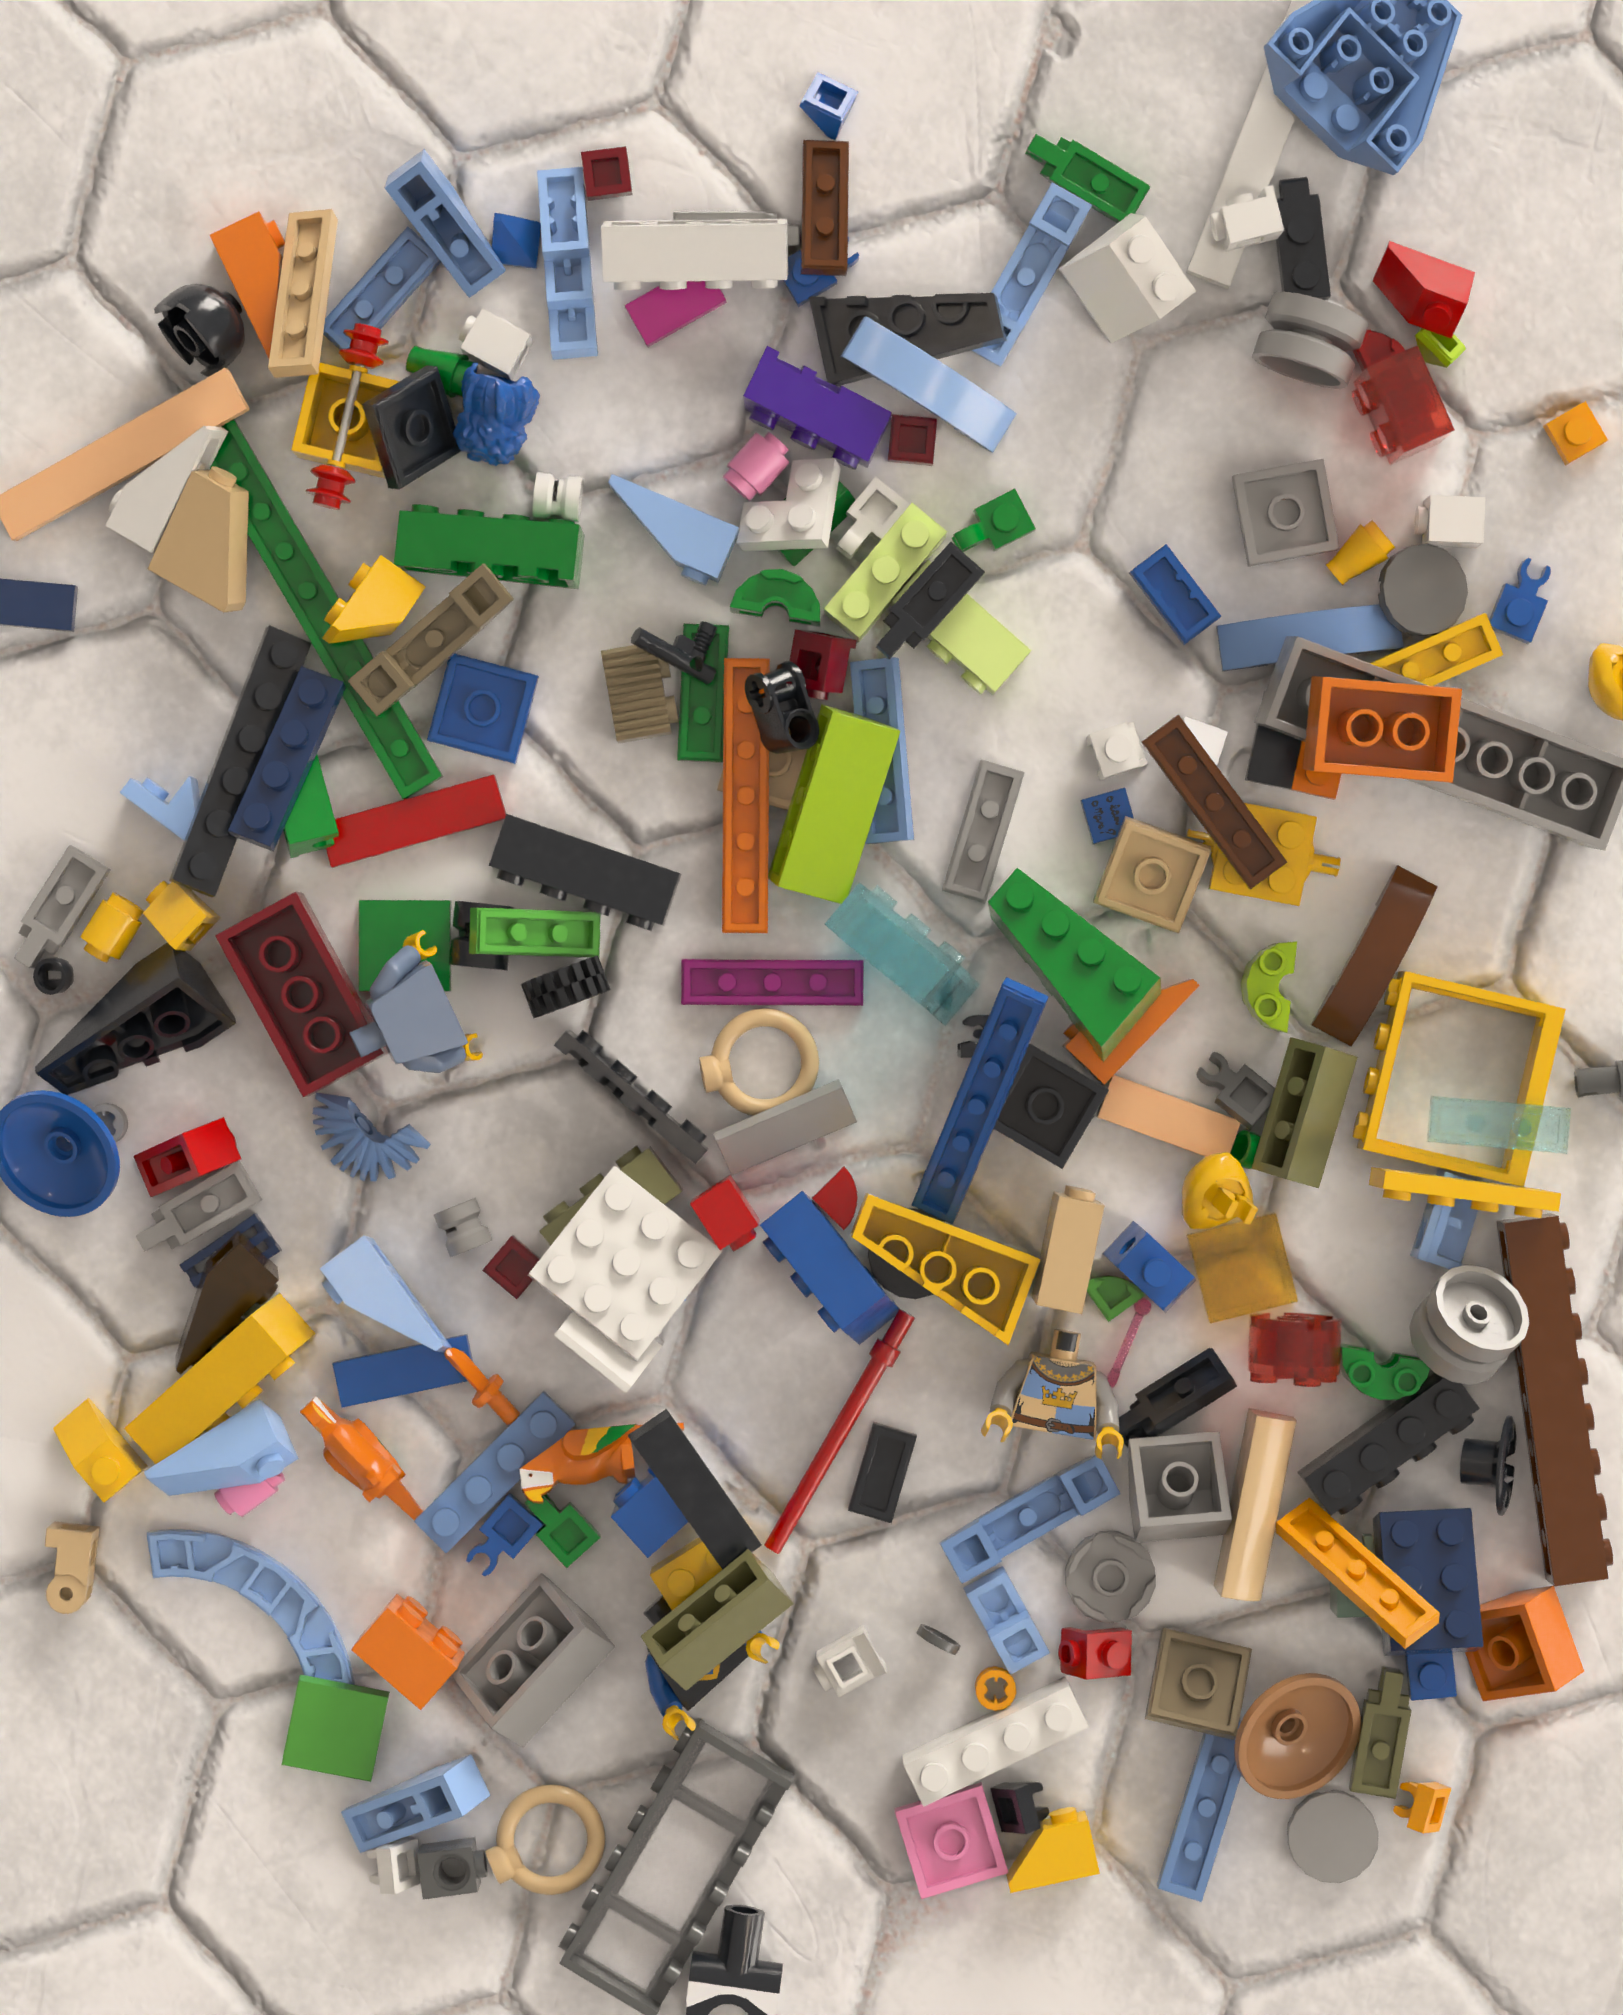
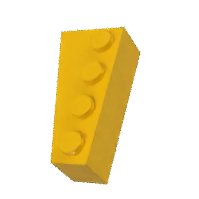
(958, 1266)

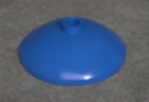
(48, 1169)

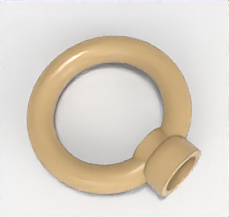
(717, 1071)
(507, 1862)

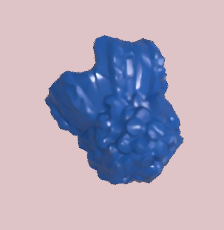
(494, 416)

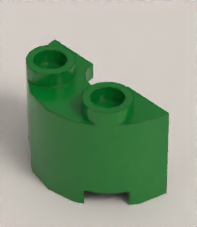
(778, 589)
(1386, 1380)

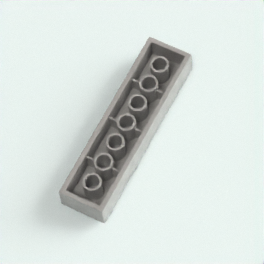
(1497, 759)

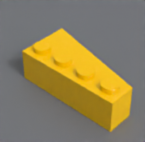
(222, 1379)

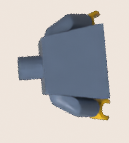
(413, 1015)

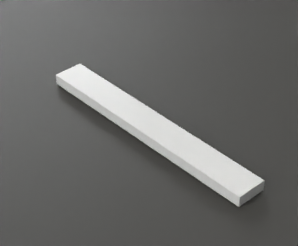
(1247, 172)

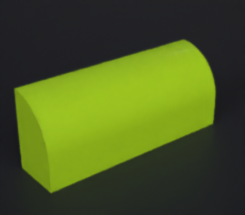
(833, 805)

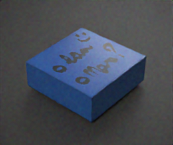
(1106, 814)

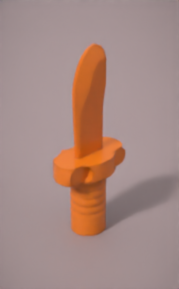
(487, 1389)

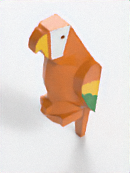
(360, 1456)
(581, 1459)

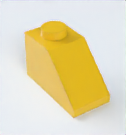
(179, 915)
(98, 1450)
(1055, 1852)

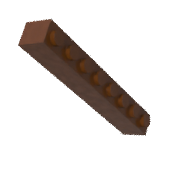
(1554, 1404)

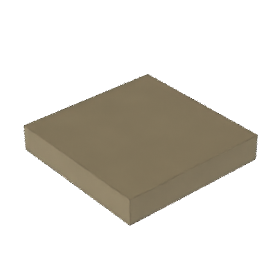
(1198, 1683)

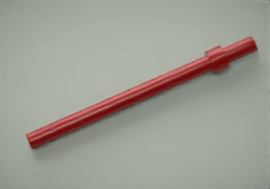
(883, 1354)

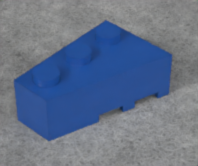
(827, 1269)

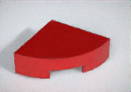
(1376, 348)
(839, 1198)

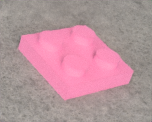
(951, 1841)

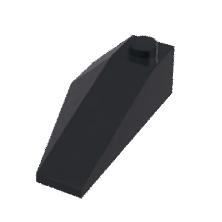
(149, 1012)

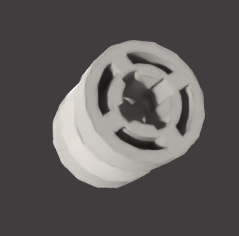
(568, 497)

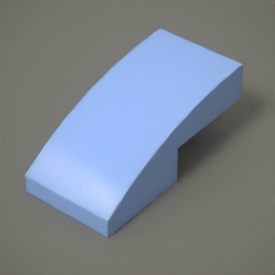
(1006, 1620)

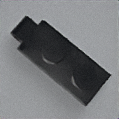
(1302, 242)

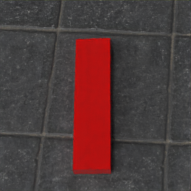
(416, 820)

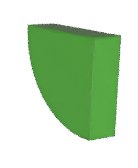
(1113, 1294)

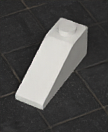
(149, 499)

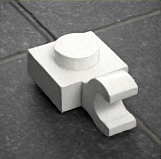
(873, 515)

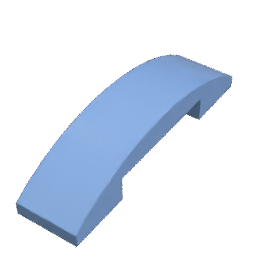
(1035, 264)
(929, 383)

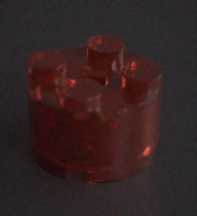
(1294, 1347)

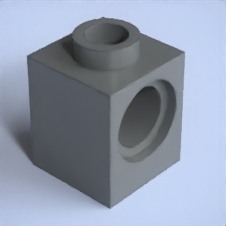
(436, 1882)

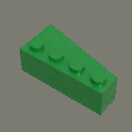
(508, 545)
(1077, 964)

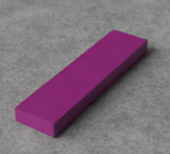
(772, 982)

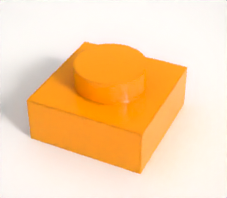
(1575, 433)

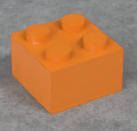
(410, 1650)

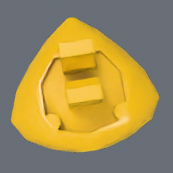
(1606, 679)
(1217, 1193)

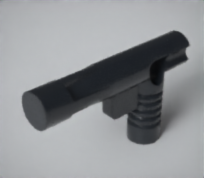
(682, 650)

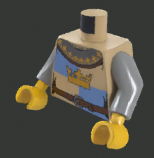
(1057, 1396)

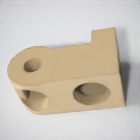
(74, 1565)

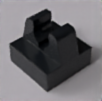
(1017, 1808)

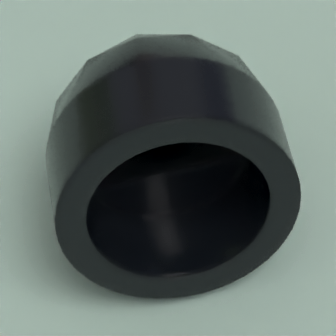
(53, 986)

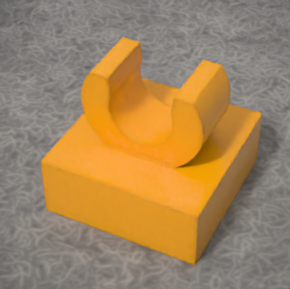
(1427, 1808)

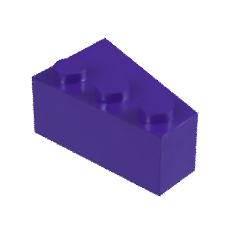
(815, 410)

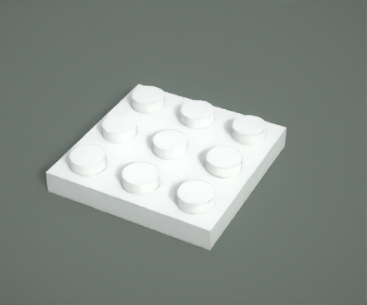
(625, 1263)

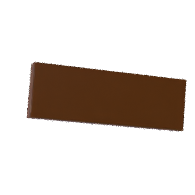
(824, 207)

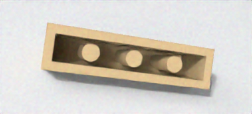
(1254, 1505)

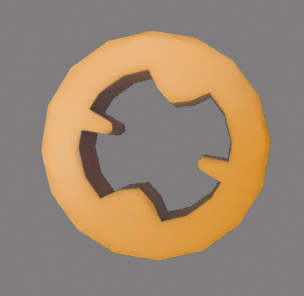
(981, 1688)

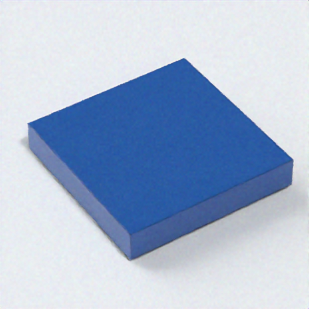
(483, 708)

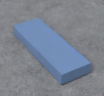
(382, 287)

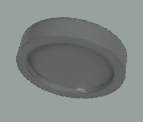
(938, 1639)

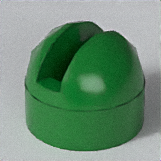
(1245, 1148)

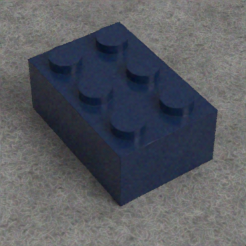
(1438, 1561)

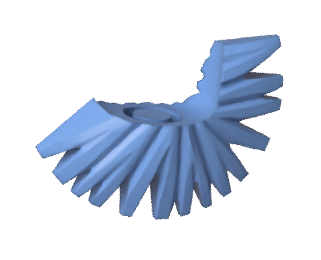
(362, 1140)

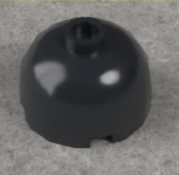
(203, 326)

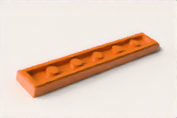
(744, 805)

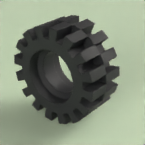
(565, 986)

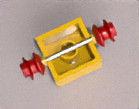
(333, 420)

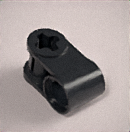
(782, 708)

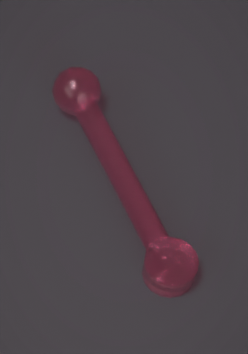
(1141, 1309)

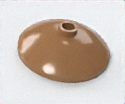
(1297, 1736)

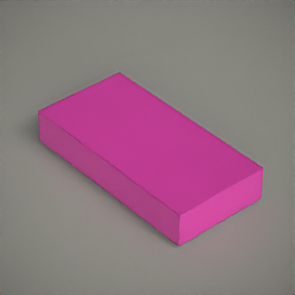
(667, 311)

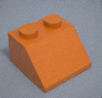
(1524, 1646)

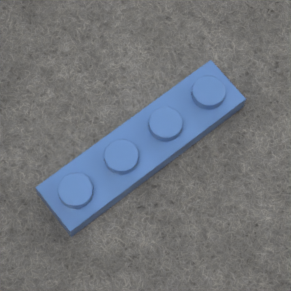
(879, 697)
(493, 1472)
(1201, 1819)

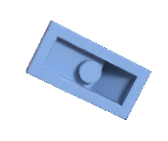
(173, 815)

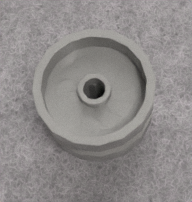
(1310, 340)
(1469, 1324)

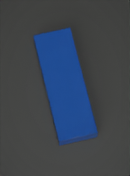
(397, 1372)

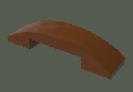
(1375, 956)

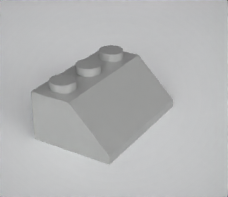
(531, 1661)

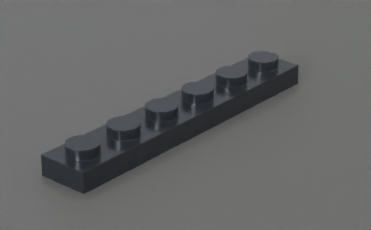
(253, 720)

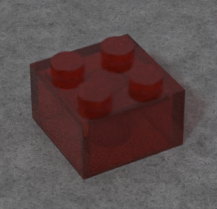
(1402, 406)

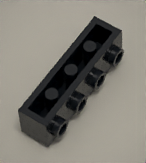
(1386, 1442)

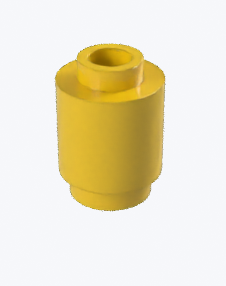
(112, 928)

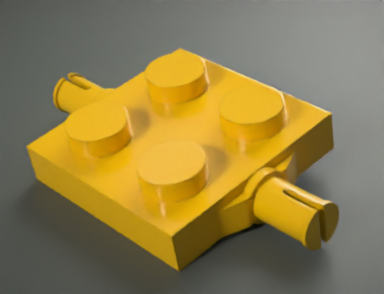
(1294, 839)

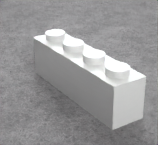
(694, 251)
(994, 1741)

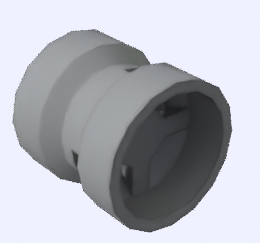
(463, 1227)

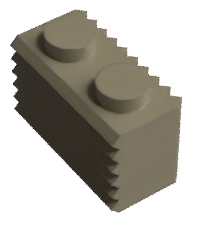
(638, 694)

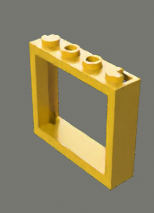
(1531, 1091)

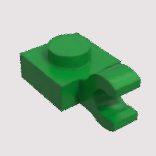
(999, 522)
(564, 1530)

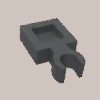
(1242, 1094)

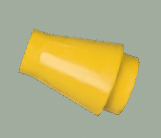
(1361, 552)

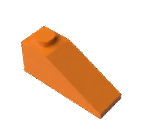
(254, 266)
(1162, 1008)

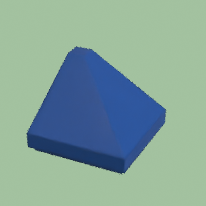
(828, 104)
(516, 240)

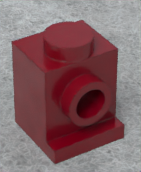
(822, 661)

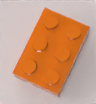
(1382, 729)

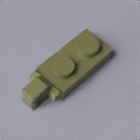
(1381, 1737)

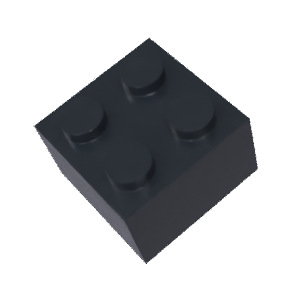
(1049, 1106)

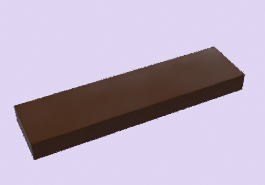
(1214, 802)

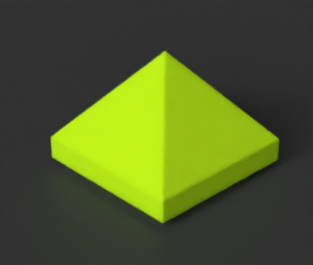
(1438, 348)

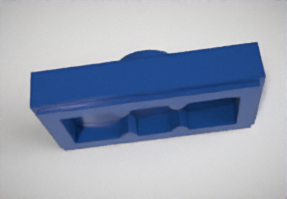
(1175, 594)

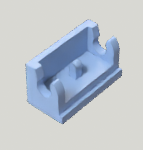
(1444, 1231)

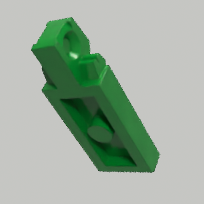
(1089, 176)

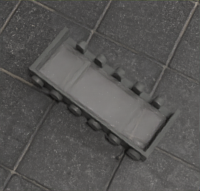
(674, 1868)

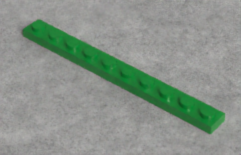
(311, 599)

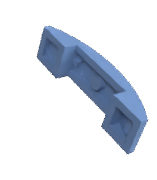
(1341, 629)
(1028, 1516)

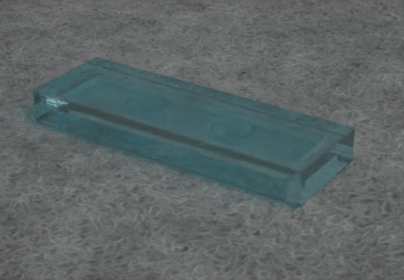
(1498, 1124)

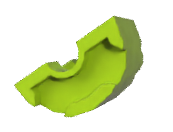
(1261, 985)

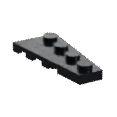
(935, 324)
(620, 1079)

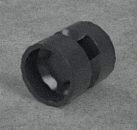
(460, 945)

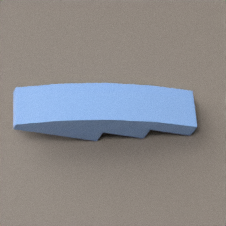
(567, 263)

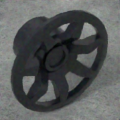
(1485, 1464)

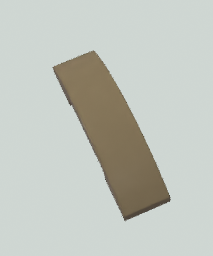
(431, 640)

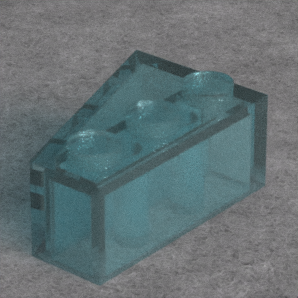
(903, 951)

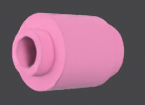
(756, 465)
(247, 1497)

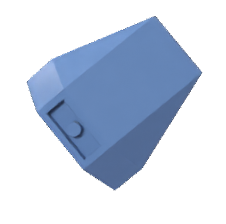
(1364, 73)

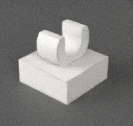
(396, 1865)

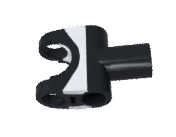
(735, 1972)

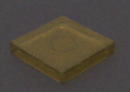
(1242, 1268)

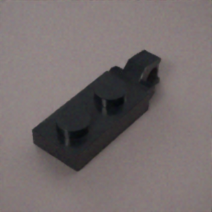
(929, 599)
(1176, 1396)

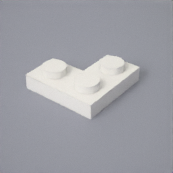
(802, 518)

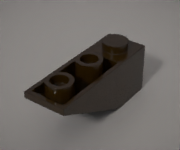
(228, 1287)

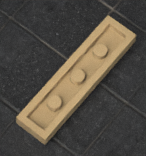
(303, 293)

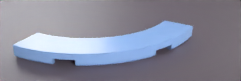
(262, 1582)

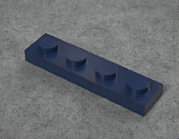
(287, 758)

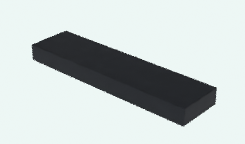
(694, 1488)

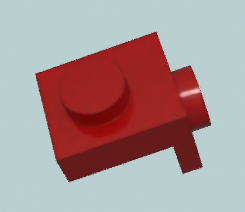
(1095, 1652)

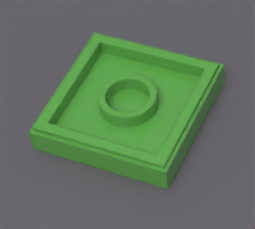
(335, 1728)

